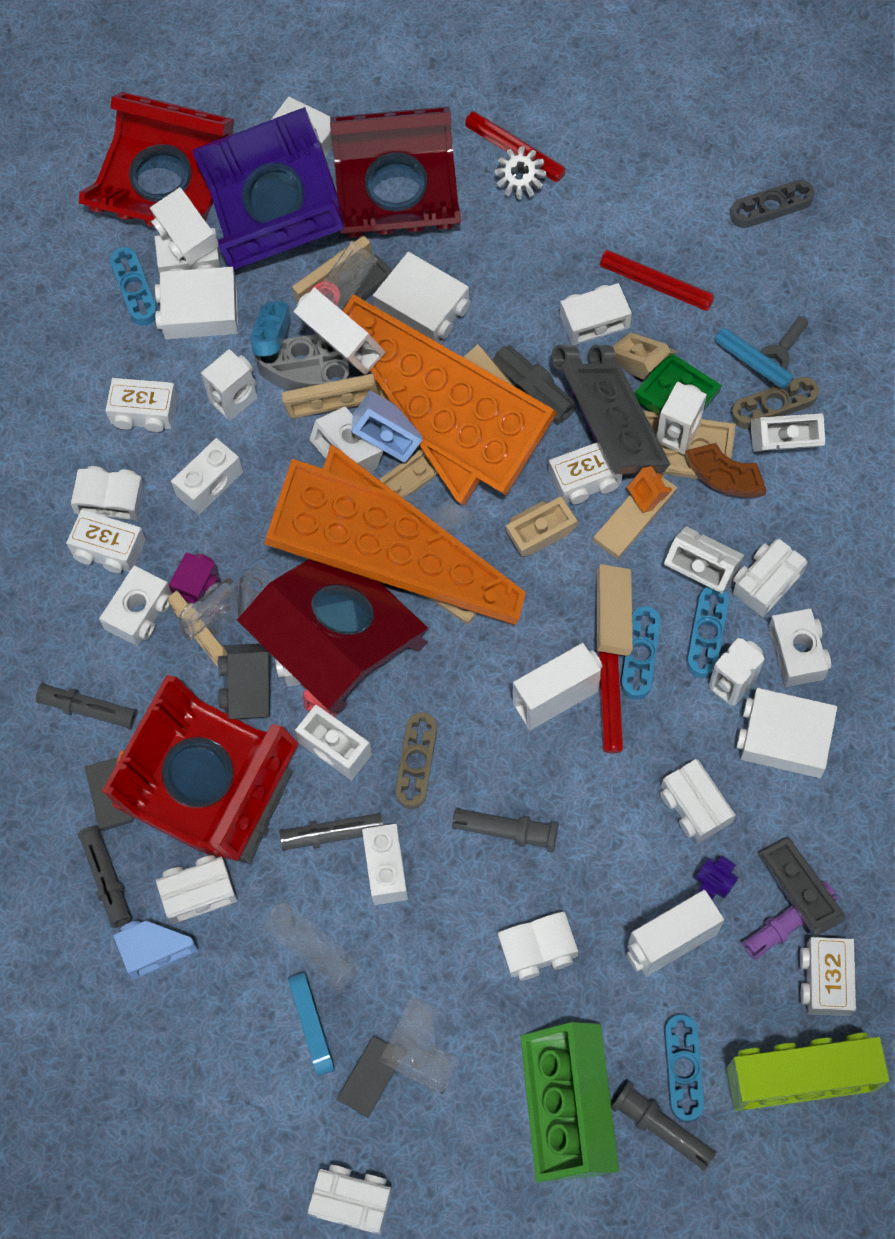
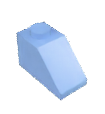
(385, 427)
(150, 947)

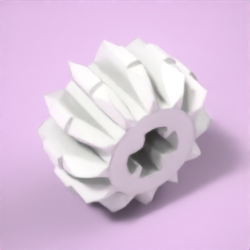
(513, 165)

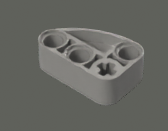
(314, 369)

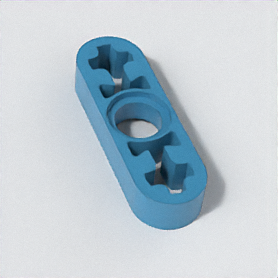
(135, 275)
(270, 328)
(718, 624)
(651, 645)
(310, 1024)
(677, 1095)

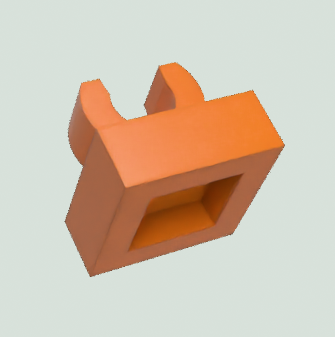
(648, 489)

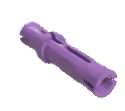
(777, 930)

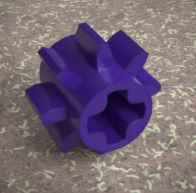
(717, 877)

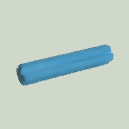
(754, 358)

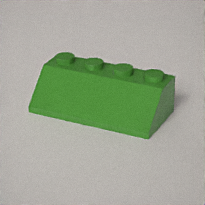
(569, 1102)

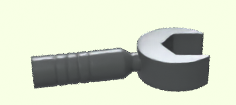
(780, 352)

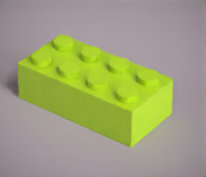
(807, 1072)

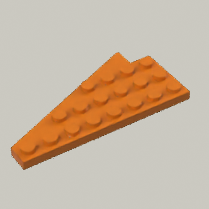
(467, 416)
(366, 528)

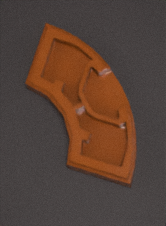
(725, 474)

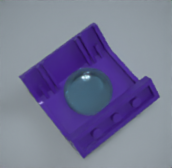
(270, 188)

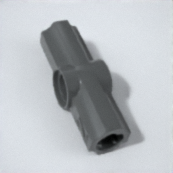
(535, 382)

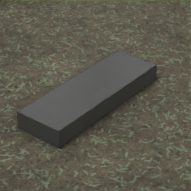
(802, 886)

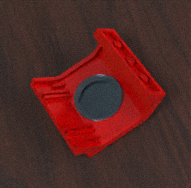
(151, 137)
(198, 772)

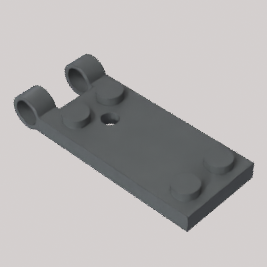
(611, 409)

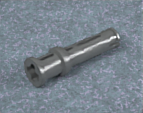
(521, 830)
(648, 1116)

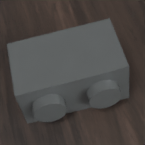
(245, 681)

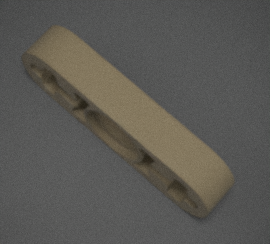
(798, 403)
(411, 736)

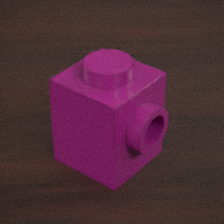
(194, 577)

